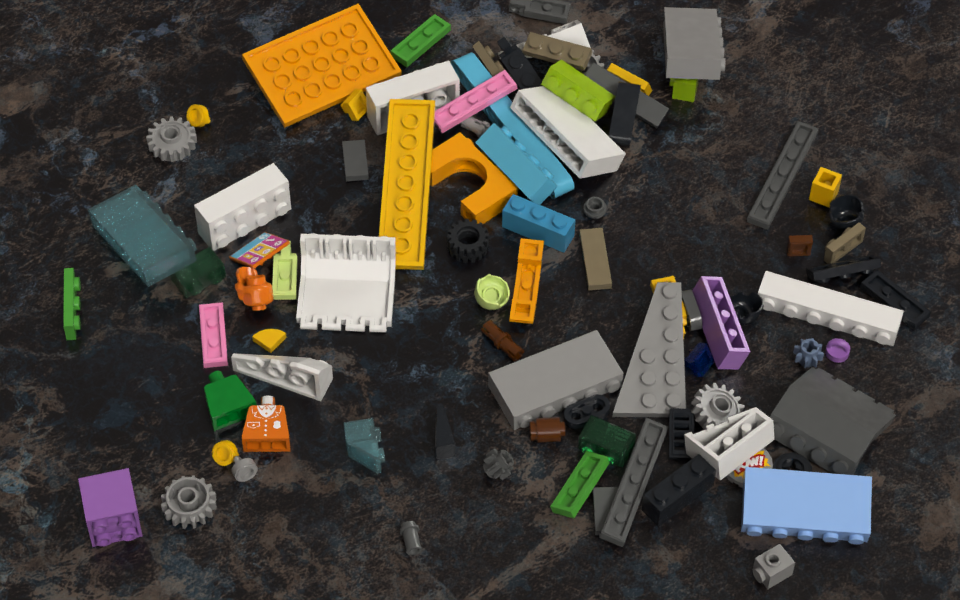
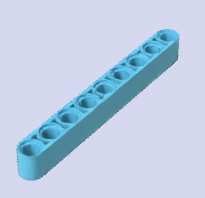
(473, 73)

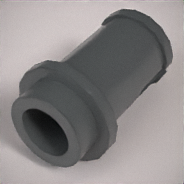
(409, 531)

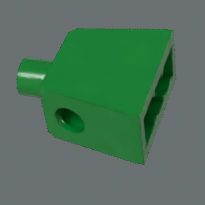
(227, 400)

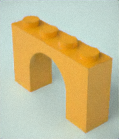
(461, 155)

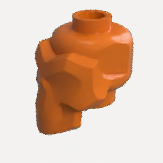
(253, 288)

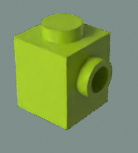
(684, 89)

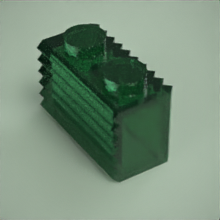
(200, 274)
(607, 440)

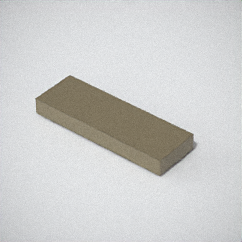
(595, 259)

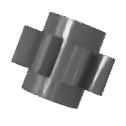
(498, 464)

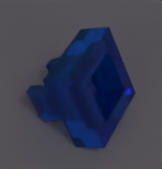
(699, 359)

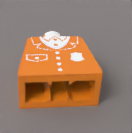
(266, 428)

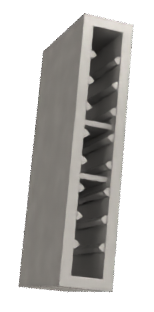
(693, 43)
(555, 379)

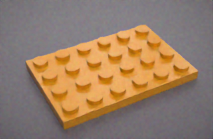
(320, 64)

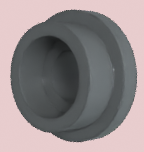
(594, 208)

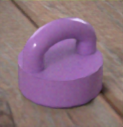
(837, 350)

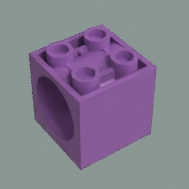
(110, 507)

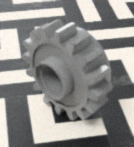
(171, 139)
(715, 405)
(191, 489)

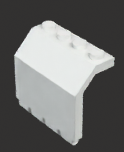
(346, 282)

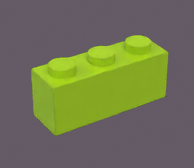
(578, 90)

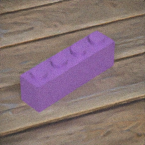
(720, 323)

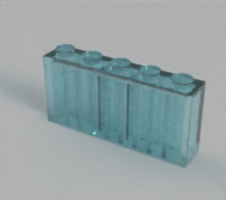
(143, 235)

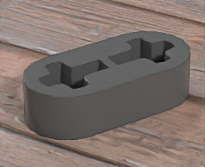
(694, 318)

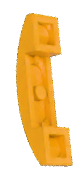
(527, 281)

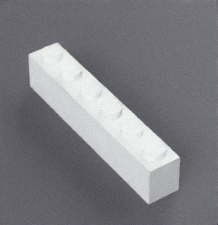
(830, 308)

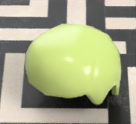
(491, 292)

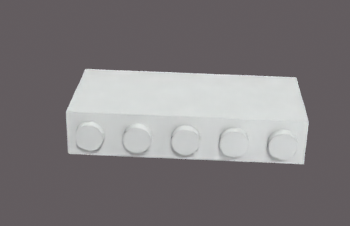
(568, 132)

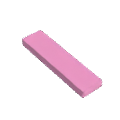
(474, 101)

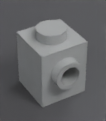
(773, 566)

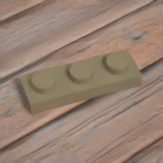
(554, 50)

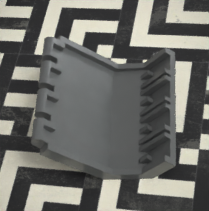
(829, 421)

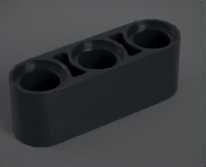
(624, 113)

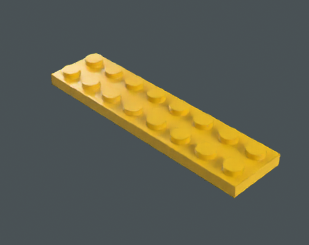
(407, 179)

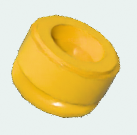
(198, 115)
(224, 452)

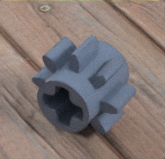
(808, 353)

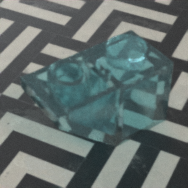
(362, 443)

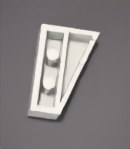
(731, 442)

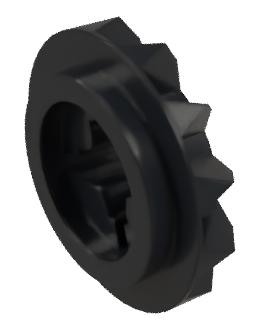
(786, 461)

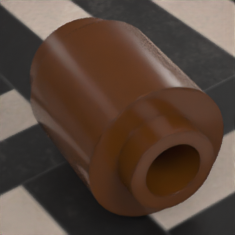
(547, 430)

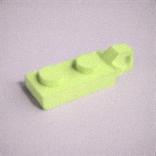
(285, 275)

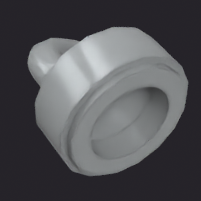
(244, 469)

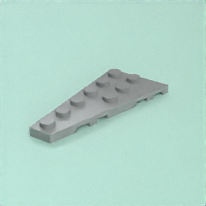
(657, 365)

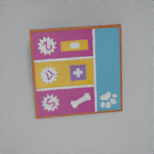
(259, 250)

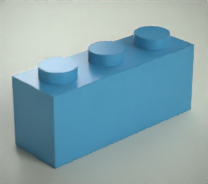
(538, 223)

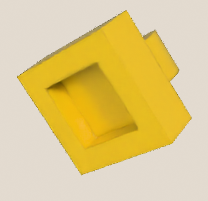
(355, 105)

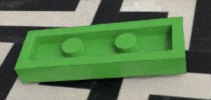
(420, 40)
(71, 303)
(580, 484)

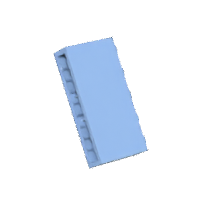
(806, 505)

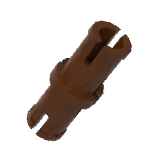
(502, 340)

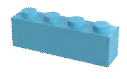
(516, 164)

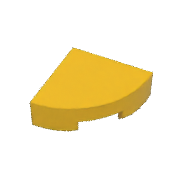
(269, 339)

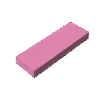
(213, 335)

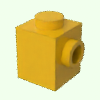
(825, 186)

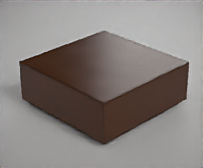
(799, 245)

